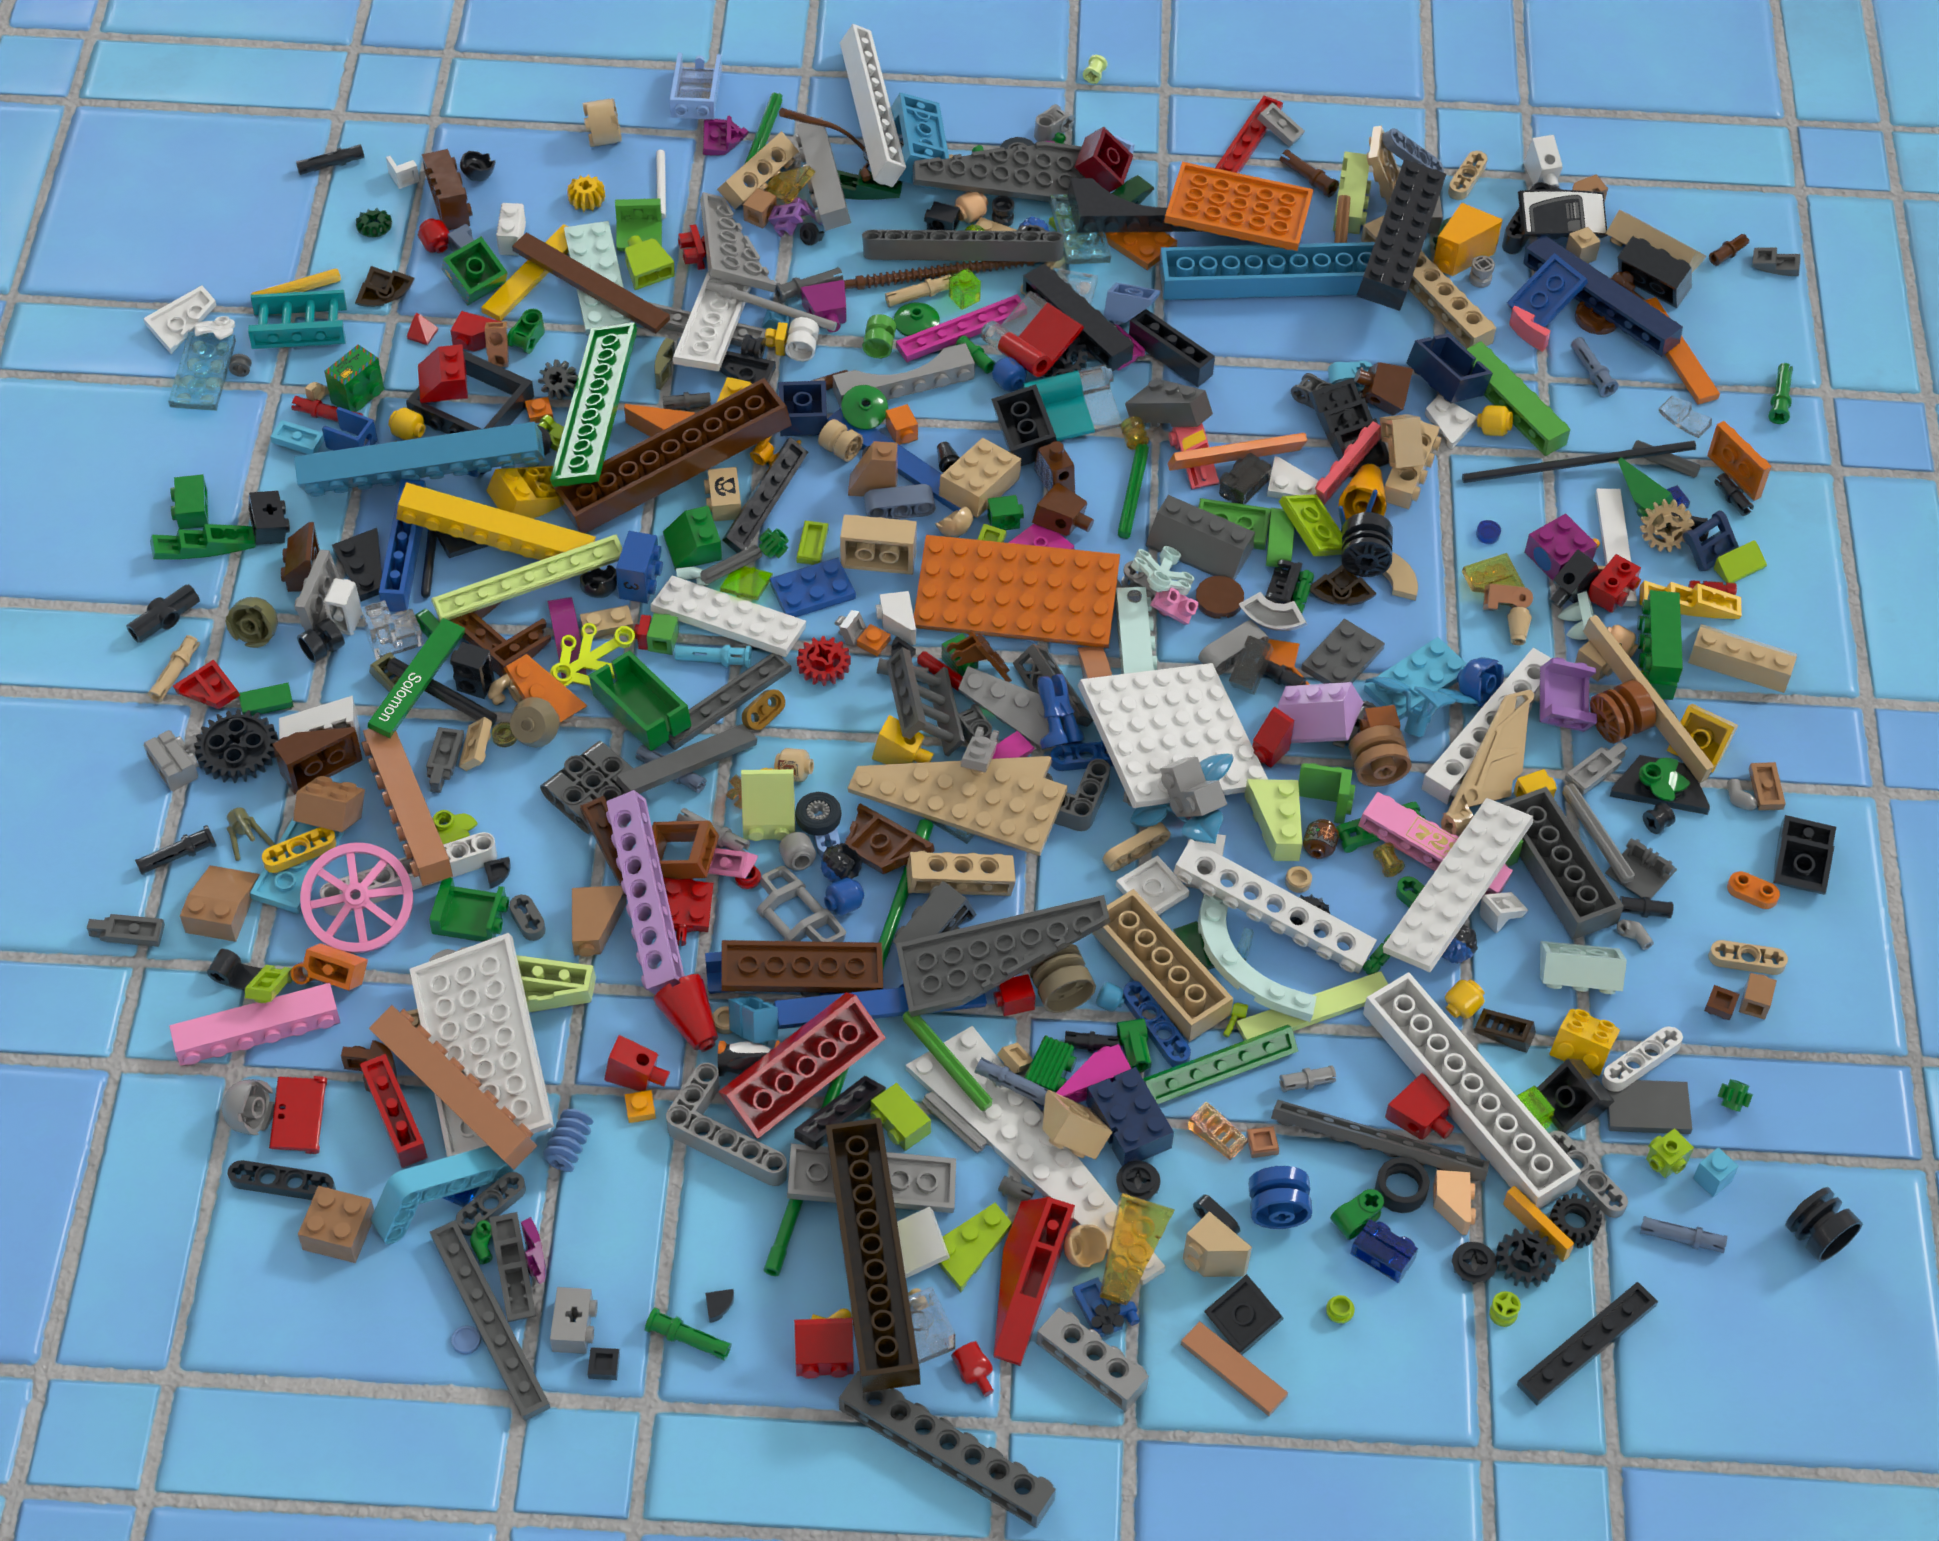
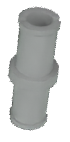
(1307, 1078)

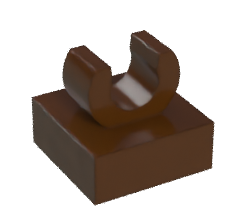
(1721, 1002)

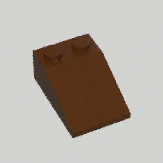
(316, 754)

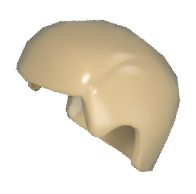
(956, 523)
(1085, 1245)

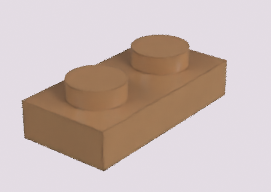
(1767, 786)

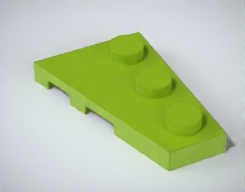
(972, 1243)

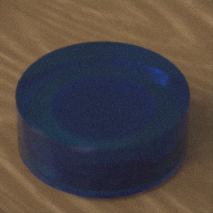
(1488, 531)

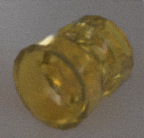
(1134, 432)

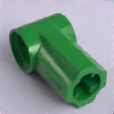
(1134, 1040)

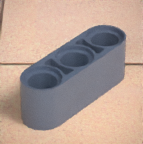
(900, 502)

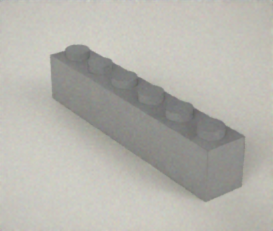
(825, 181)

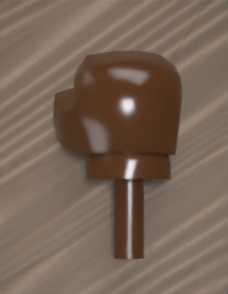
(1626, 280)

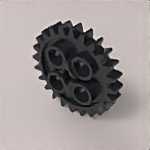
(236, 746)

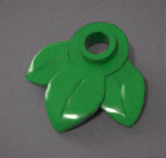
(1665, 780)

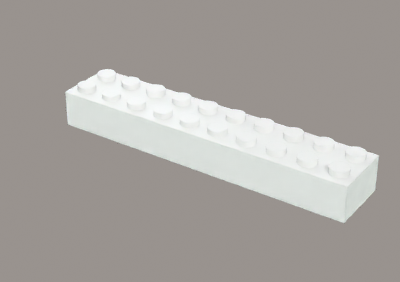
(1477, 1095)

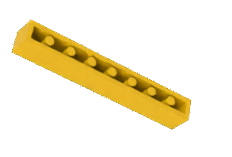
(486, 524)

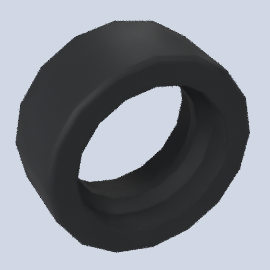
(1408, 1167)

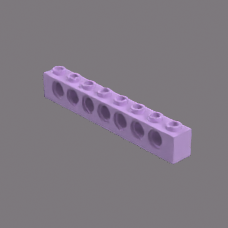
(655, 902)

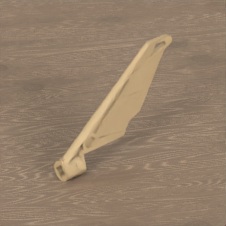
(1495, 763)

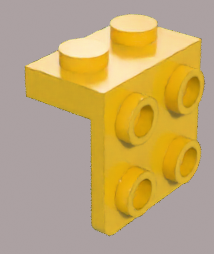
(1585, 1039)

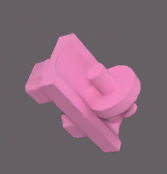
(1175, 605)

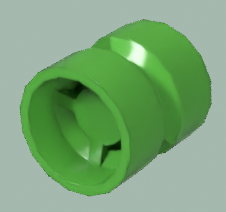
(879, 336)

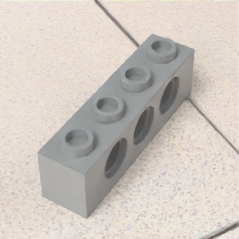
(1121, 1390)

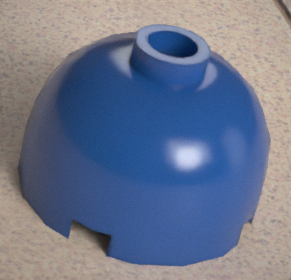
(1480, 679)

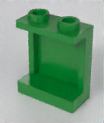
(468, 912)

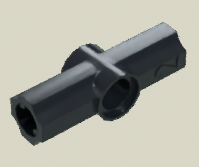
(163, 613)

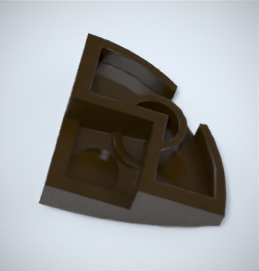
(383, 287)
(1342, 588)

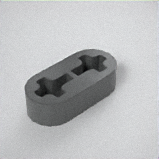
(532, 915)

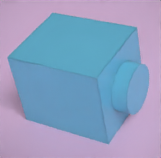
(1715, 1172)

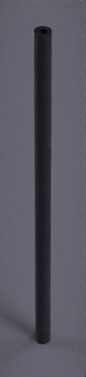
(1578, 461)

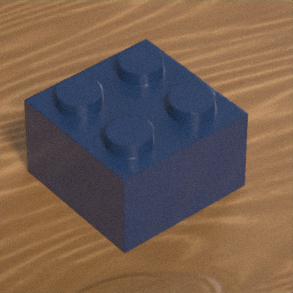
(805, 407)

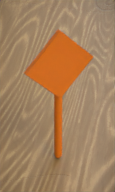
(1285, 654)

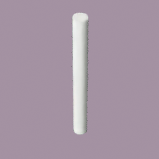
(661, 180)

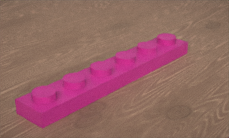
(950, 331)

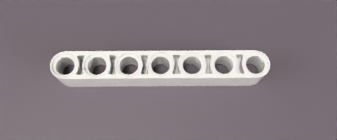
(467, 848)

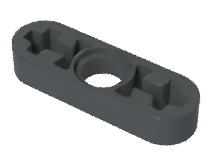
(511, 1195)

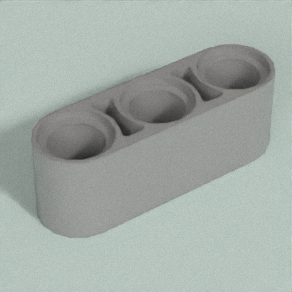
(1227, 649)

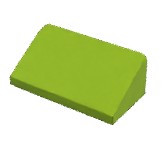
(1740, 562)

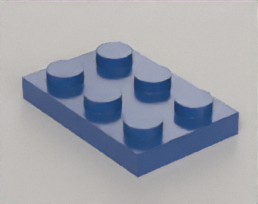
(1549, 290)
(812, 588)

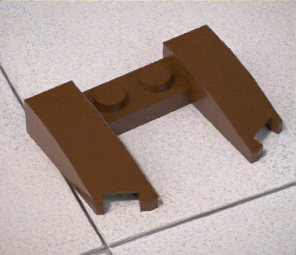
(502, 651)

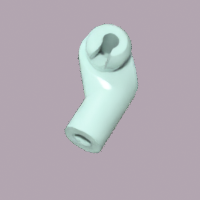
(690, 573)

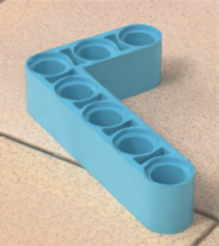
(430, 1182)

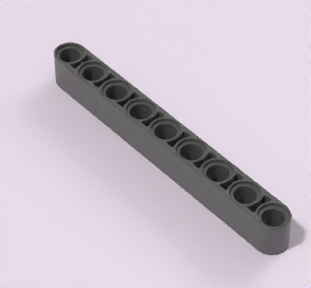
(963, 245)

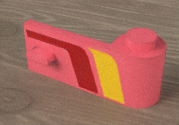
(1189, 439)

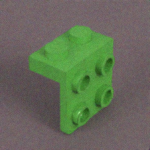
(638, 218)
(1328, 785)

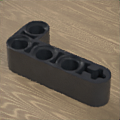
(1513, 239)

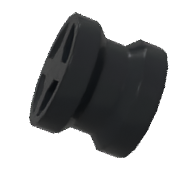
(753, 346)
(1658, 818)

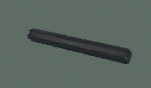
(447, 695)

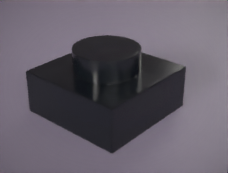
(603, 1363)

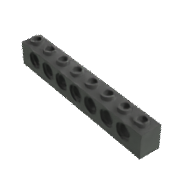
(952, 1462)

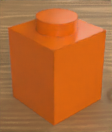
(902, 424)

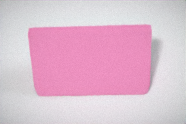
(732, 863)

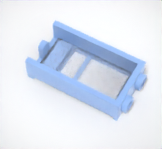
(695, 89)

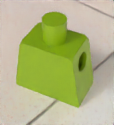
(647, 262)

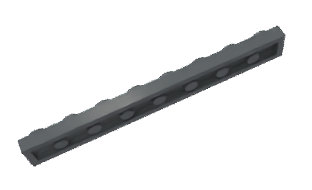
(1369, 1137)
(490, 1320)

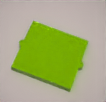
(746, 582)

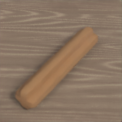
(1342, 219)

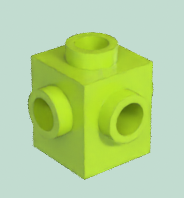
(1669, 1153)

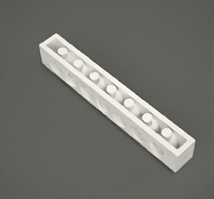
(1450, 769)
(1267, 893)

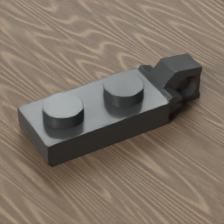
(443, 756)
(127, 929)

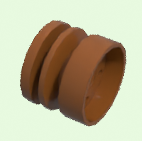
(1623, 711)

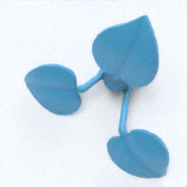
(1419, 717)
(1198, 828)

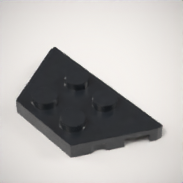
(1631, 788)

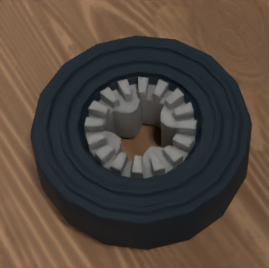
(812, 804)

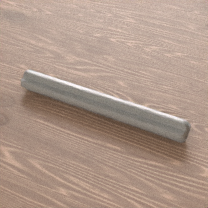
(1598, 833)

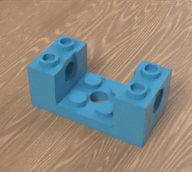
(921, 129)

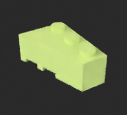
(1355, 184)
(1278, 814)

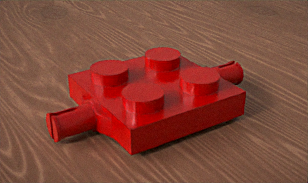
(689, 905)

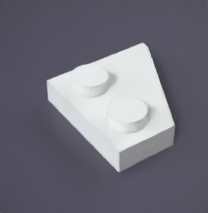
(1451, 419)
(1289, 480)

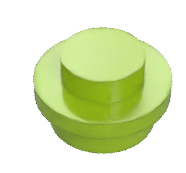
(1340, 1309)

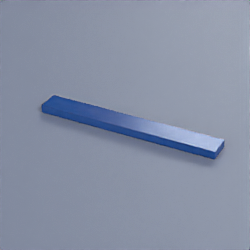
(909, 465)
(878, 1003)

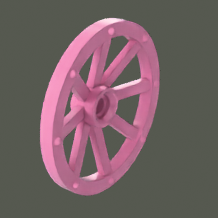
(356, 904)

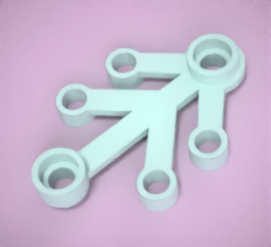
(1159, 576)

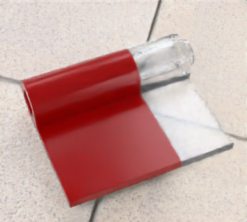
(1033, 334)

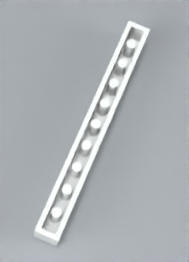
(872, 106)

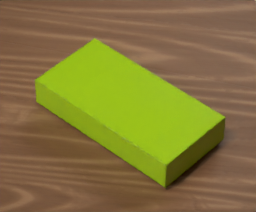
(812, 542)

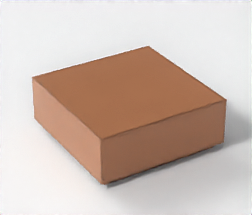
(1262, 1142)

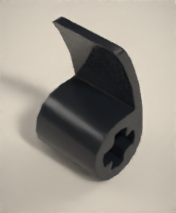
(230, 972)

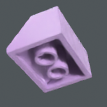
(1321, 711)

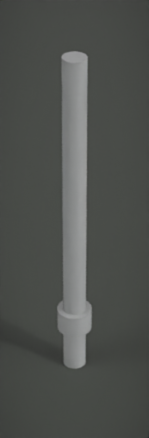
(730, 292)

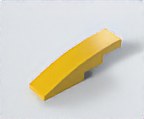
(1699, 601)

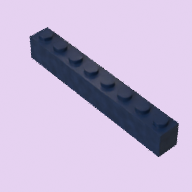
(1611, 299)

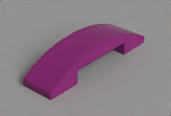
(565, 623)

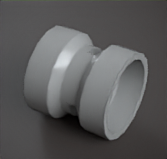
(1481, 271)

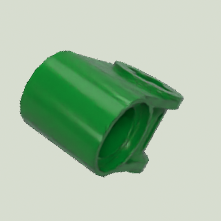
(527, 330)
(1354, 1215)

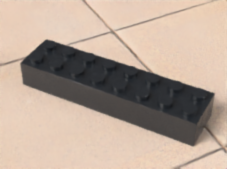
(1401, 235)

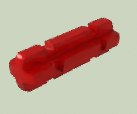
(1729, 587)

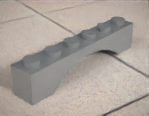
(949, 367)

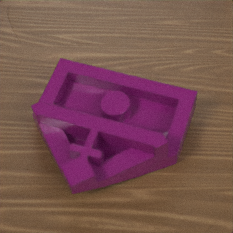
(721, 136)
(534, 1253)

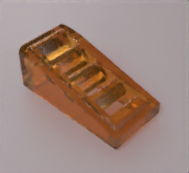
(1215, 1117)

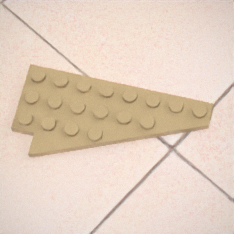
(1004, 804)

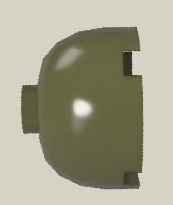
(252, 621)

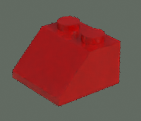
(443, 375)
(824, 1347)

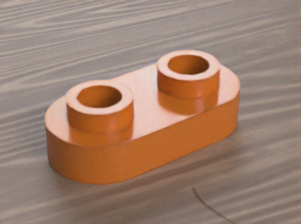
(1753, 890)

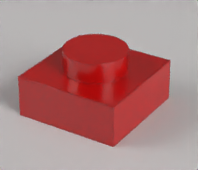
(641, 631)

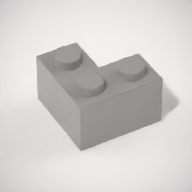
(1189, 790)

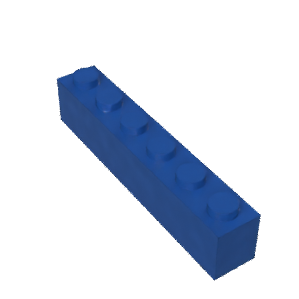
(400, 558)

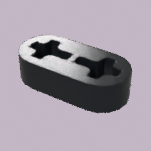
(1207, 1204)

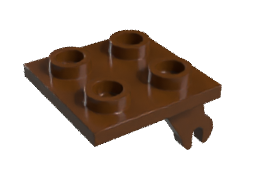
(976, 649)

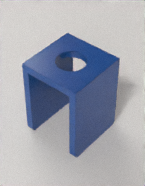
(352, 423)

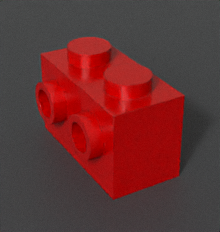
(1614, 583)

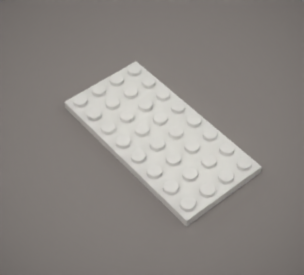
(482, 1018)

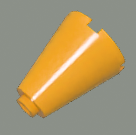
(1359, 490)

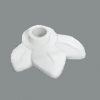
(221, 327)

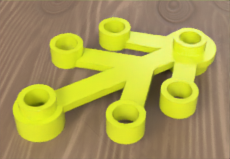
(586, 658)

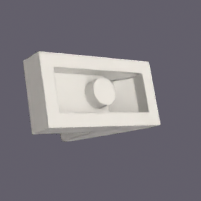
(1499, 908)

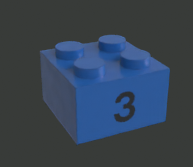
(638, 567)

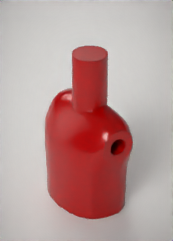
(973, 1366)

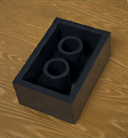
(1656, 271)
(1024, 422)

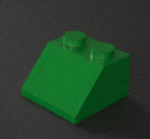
(693, 539)

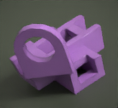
(790, 215)

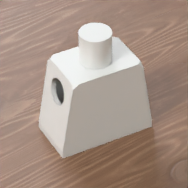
(1543, 161)

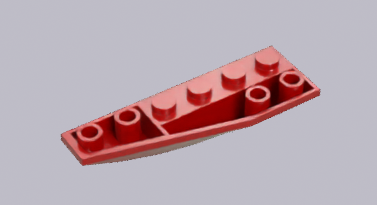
(1027, 1272)

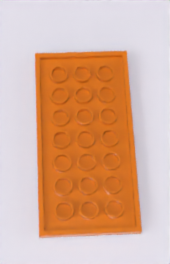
(1017, 591)

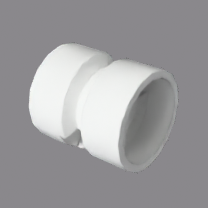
(802, 339)

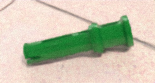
(1781, 400)
(675, 1330)

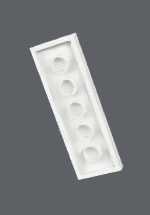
(709, 328)
(729, 616)

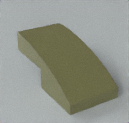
(663, 362)

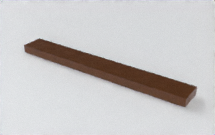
(591, 283)

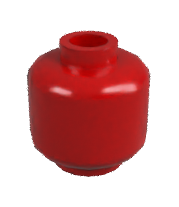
(433, 235)

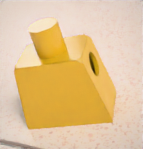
(897, 749)

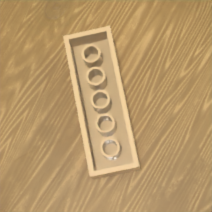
(1164, 966)

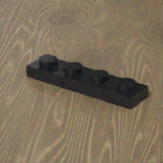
(840, 1110)

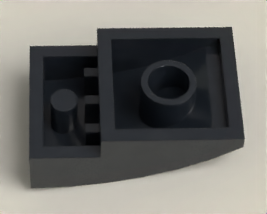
(1804, 854)

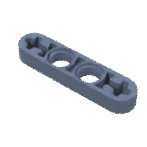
(1409, 150)

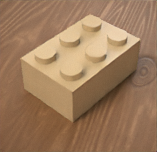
(979, 475)
(878, 544)

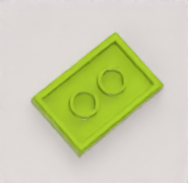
(1313, 524)

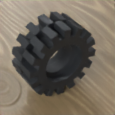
(1581, 1208)

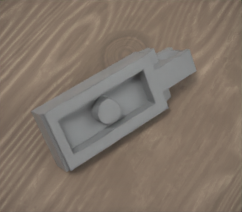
(1596, 767)

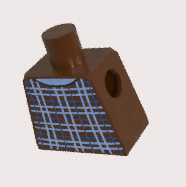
(1052, 463)

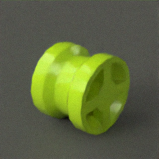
(1507, 1302)

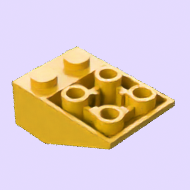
(524, 490)

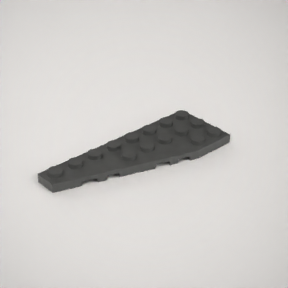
(1017, 172)
(969, 961)

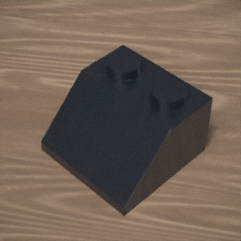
(1574, 1095)

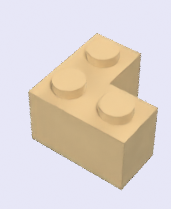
(1404, 440)

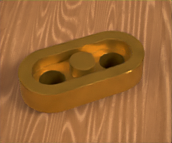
(762, 711)

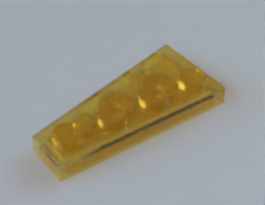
(1132, 1244)

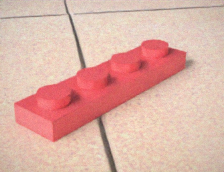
(1352, 457)

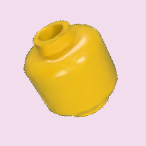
(1495, 420)
(406, 424)
(1464, 999)

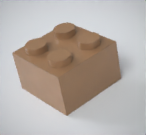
(329, 804)
(336, 1224)

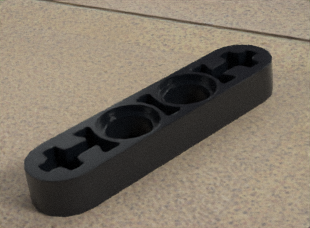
(279, 1185)

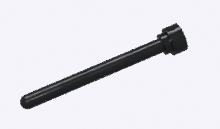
(428, 564)

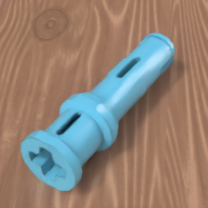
(715, 655)

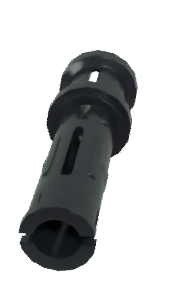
(187, 846)

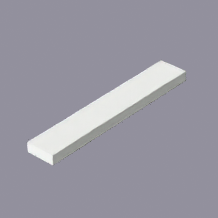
(1613, 529)

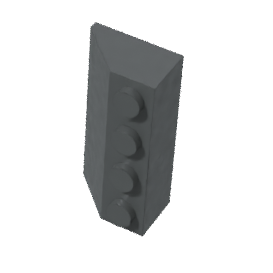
(1201, 538)

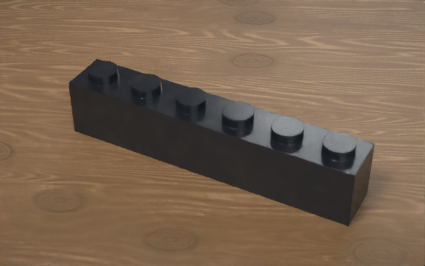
(1099, 335)

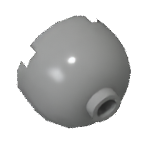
(248, 1106)

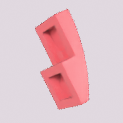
(1523, 324)

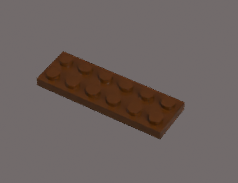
(801, 966)

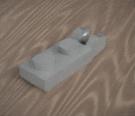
(980, 750)

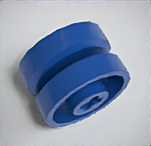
(1280, 1197)

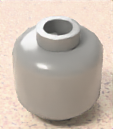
(797, 851)

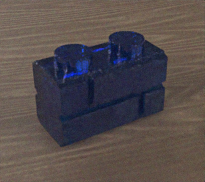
(1384, 1250)

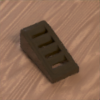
(1513, 1040)

